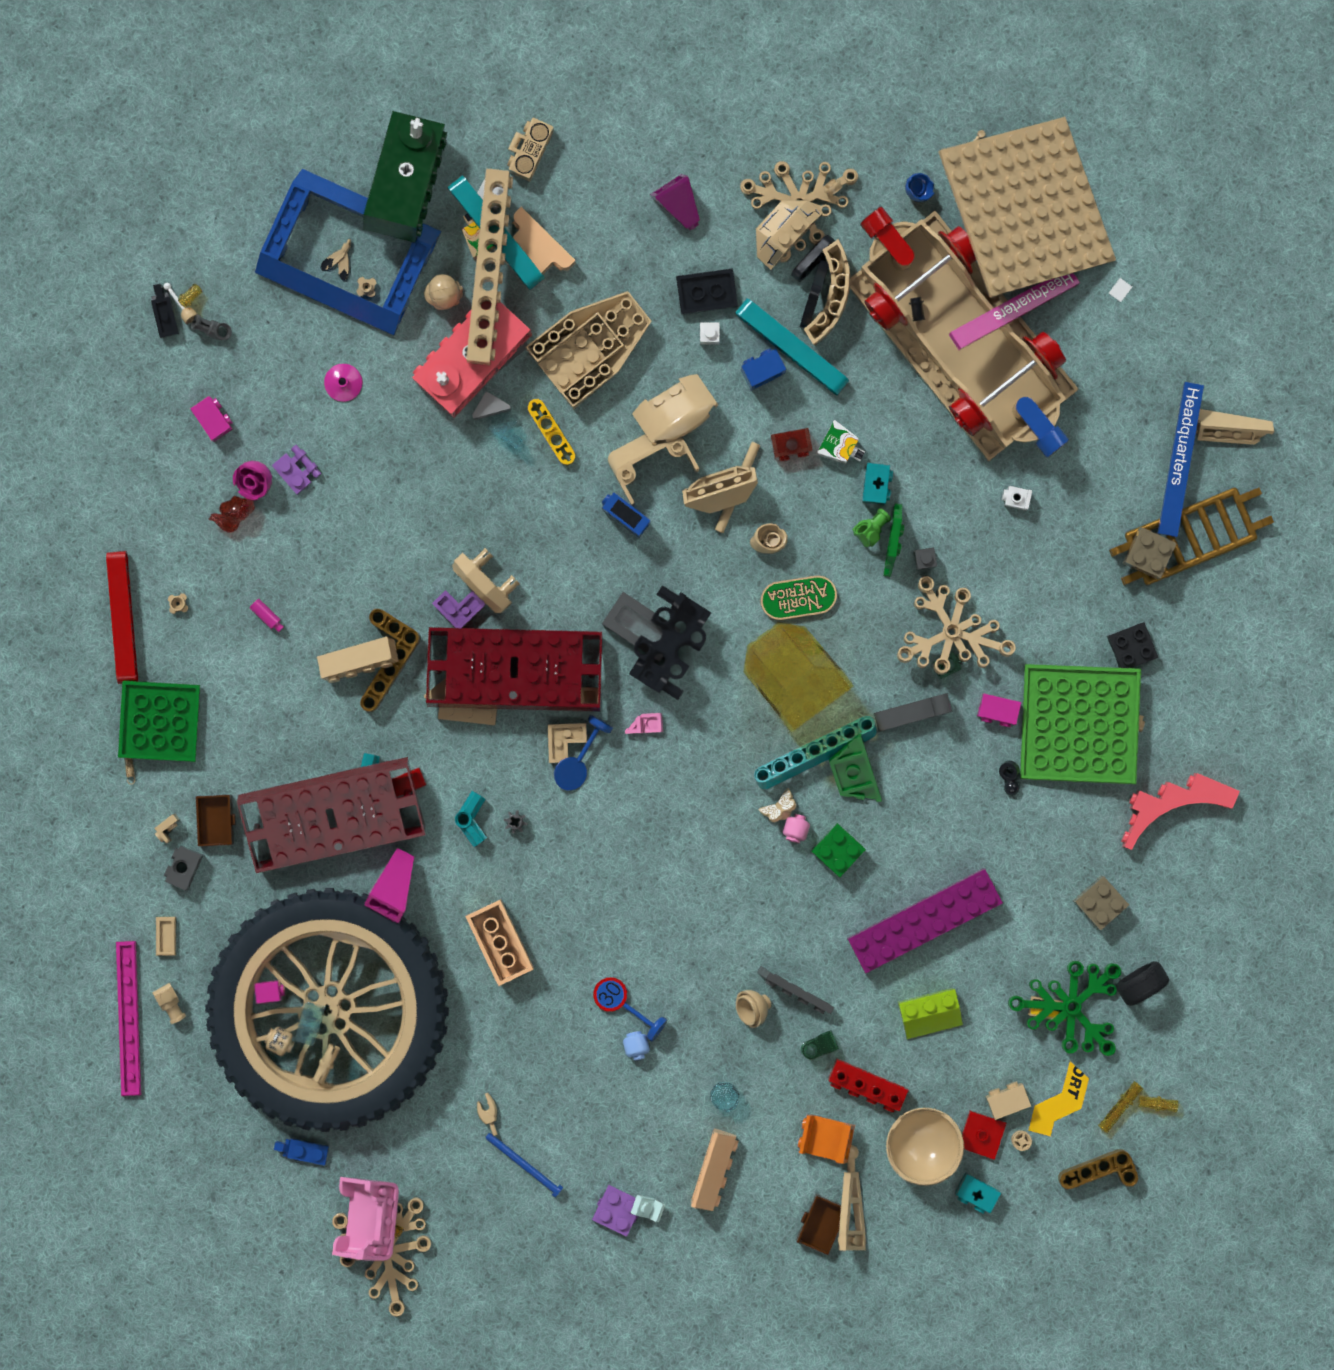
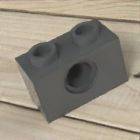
(192, 860)

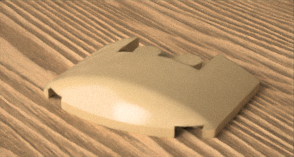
(675, 410)

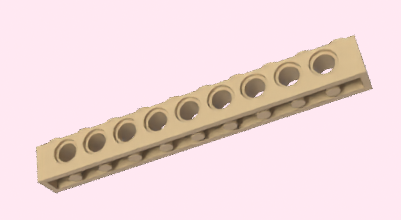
(493, 179)

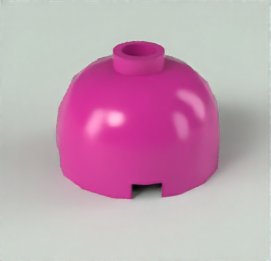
(252, 479)

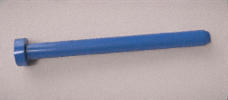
(525, 1165)

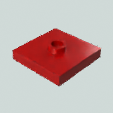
(982, 1134)

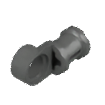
(210, 327)

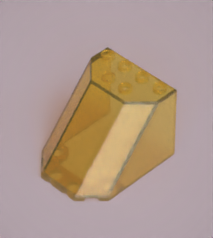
(793, 674)

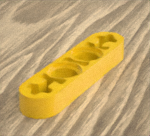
(549, 433)

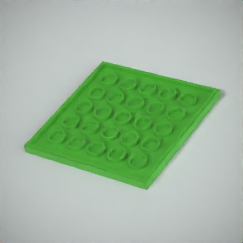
(1080, 724)

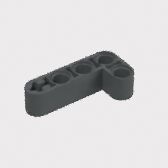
(913, 712)

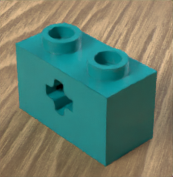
(872, 473)
(971, 1184)

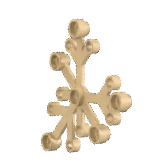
(770, 193)
(973, 638)
(390, 1272)

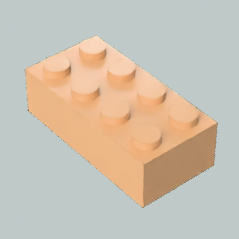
(499, 942)

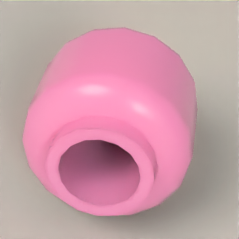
(796, 828)

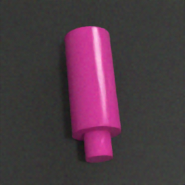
(266, 615)

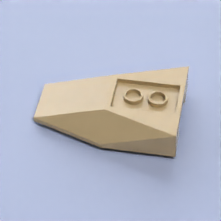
(589, 345)

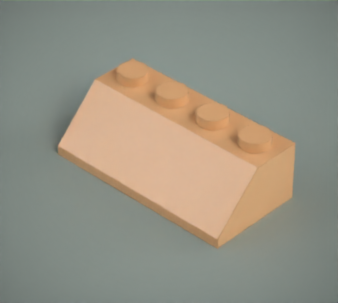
(713, 1170)

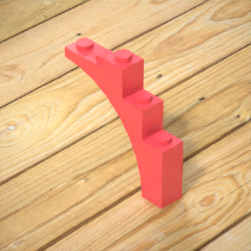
(1148, 808)

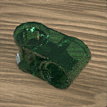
(823, 1043)

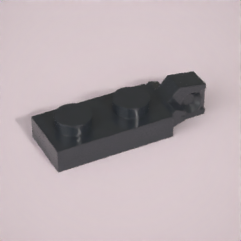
(164, 313)

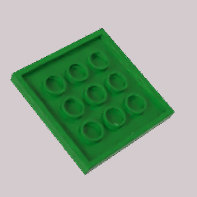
(159, 721)

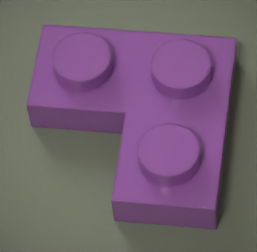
(459, 613)

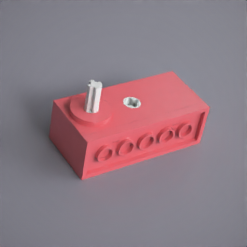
(450, 377)

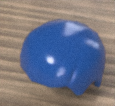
(919, 187)

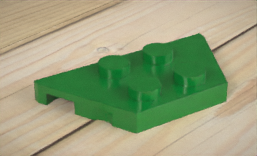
(894, 547)
(854, 771)

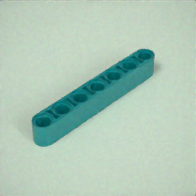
(513, 252)
(792, 346)
(805, 753)

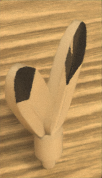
(339, 256)

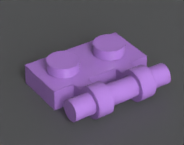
(292, 473)

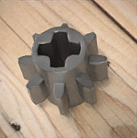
(520, 822)

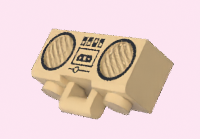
(533, 147)

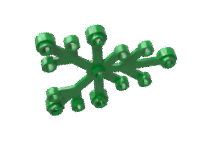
(1049, 1005)

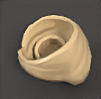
(772, 536)

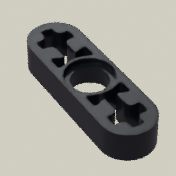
(812, 259)

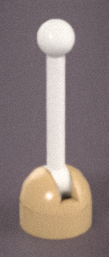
(187, 313)

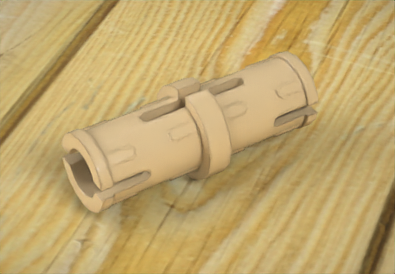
(326, 1063)

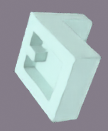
(648, 1208)

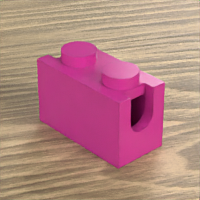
(211, 418)
(998, 709)

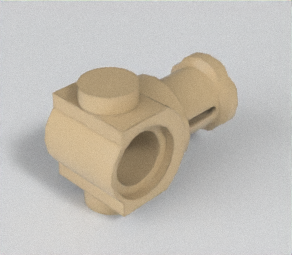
(169, 1001)

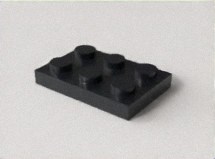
(707, 291)

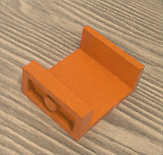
(826, 1138)

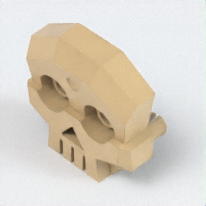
(471, 574)

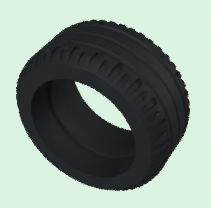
(1142, 983)

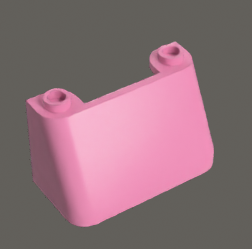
(370, 1219)

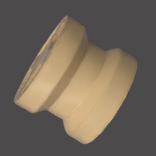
(1025, 1141)

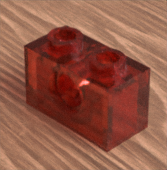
(800, 436)

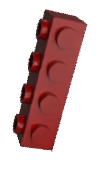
(868, 1085)

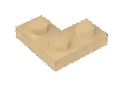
(560, 735)

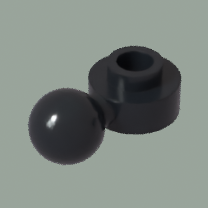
(1011, 786)

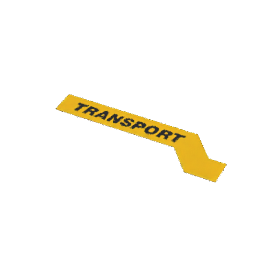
(1062, 1104)

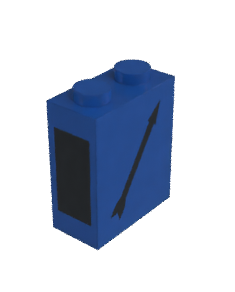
(625, 514)

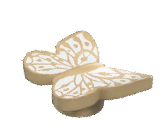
(781, 809)

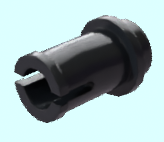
(917, 308)

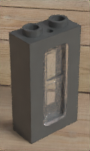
(631, 620)

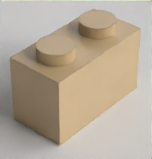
(1007, 1100)

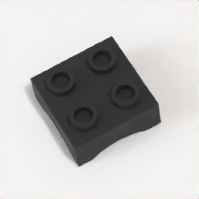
(1132, 646)

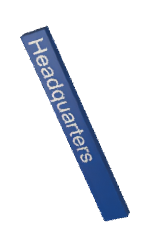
(1180, 459)

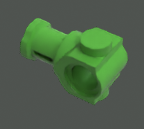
(869, 530)

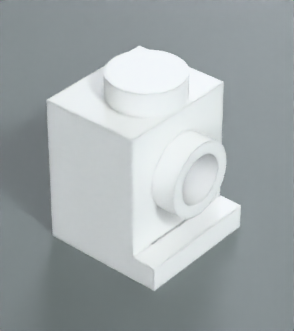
(1023, 503)

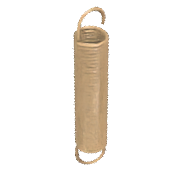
(129, 768)

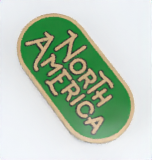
(798, 597)

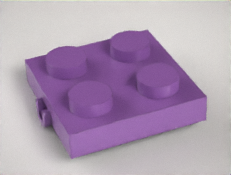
(615, 1210)

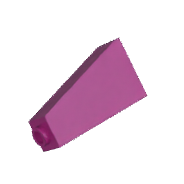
(392, 887)

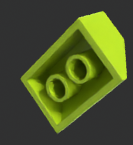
(930, 1013)

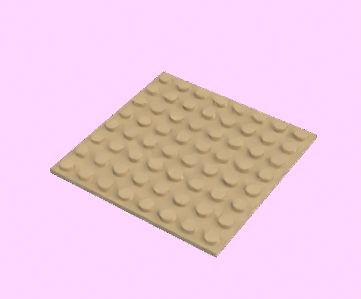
(1027, 206)

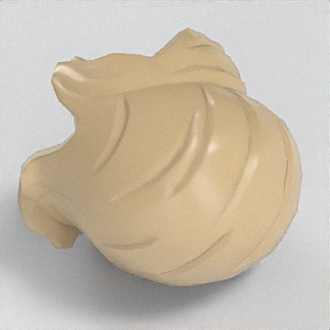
(443, 292)

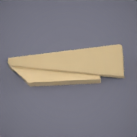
(1231, 428)

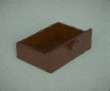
(215, 820)
(820, 1224)

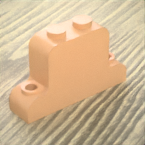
(539, 245)

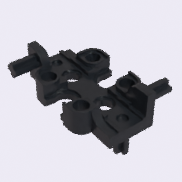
(682, 610)

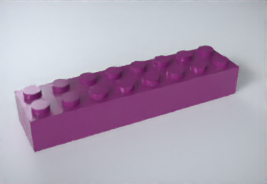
(924, 920)

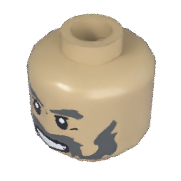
(279, 1041)

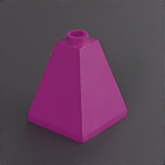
(678, 201)

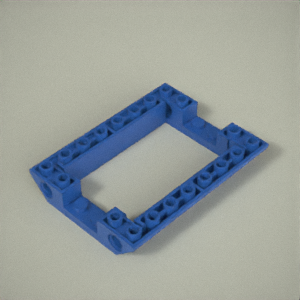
(269, 264)

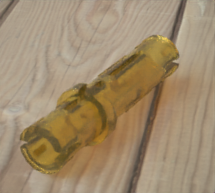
(1121, 1106)

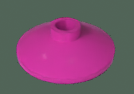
(343, 392)

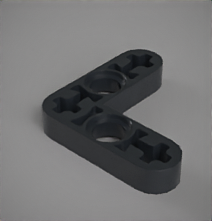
(814, 294)

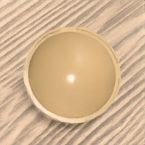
(925, 1146)

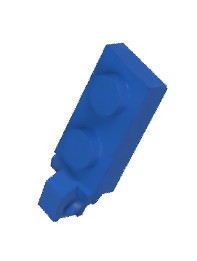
(303, 1151)

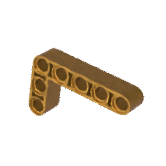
(401, 644)

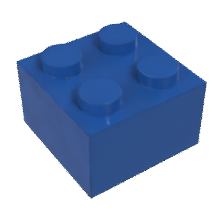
(763, 369)

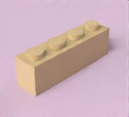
(357, 659)

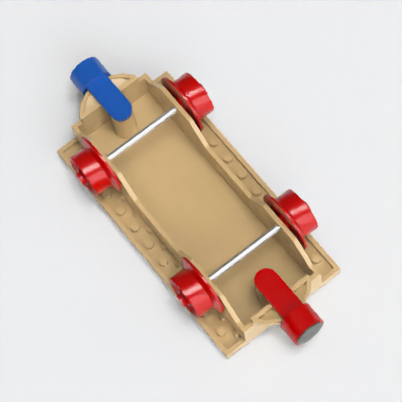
(994, 388)

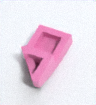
(646, 724)

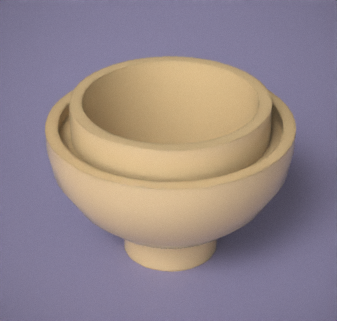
(752, 1007)

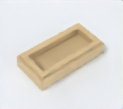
(165, 936)

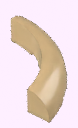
(837, 295)

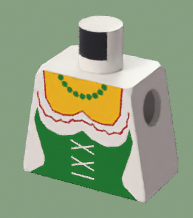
(840, 444)

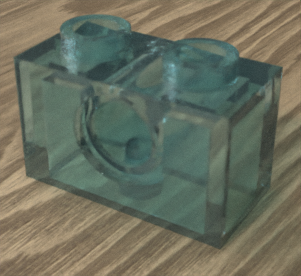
(310, 1023)

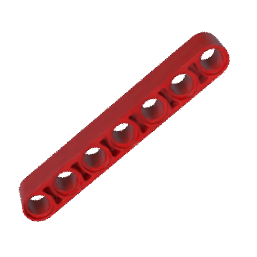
(122, 616)

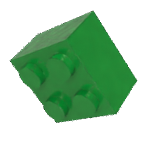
(838, 850)

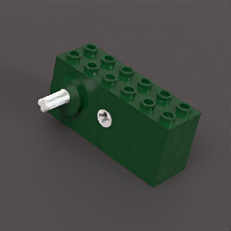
(405, 177)

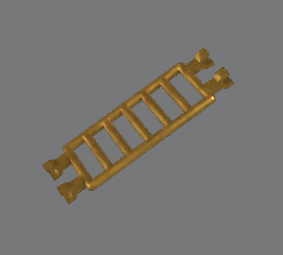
(1217, 550)

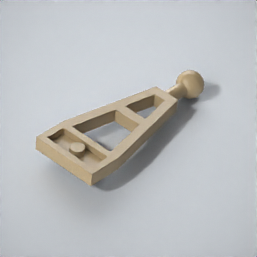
(851, 1194)

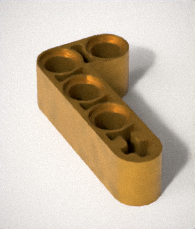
(1095, 1172)

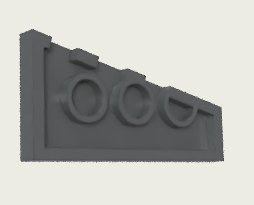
(790, 988)

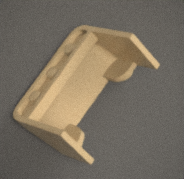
(638, 449)

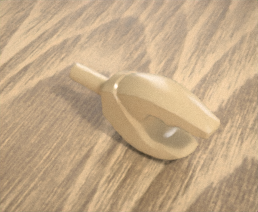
(489, 1115)

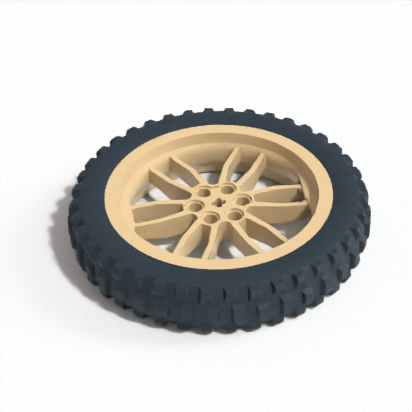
(297, 1096)

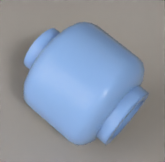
(636, 1045)

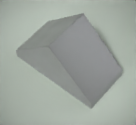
(490, 406)

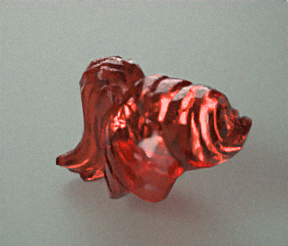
(233, 513)

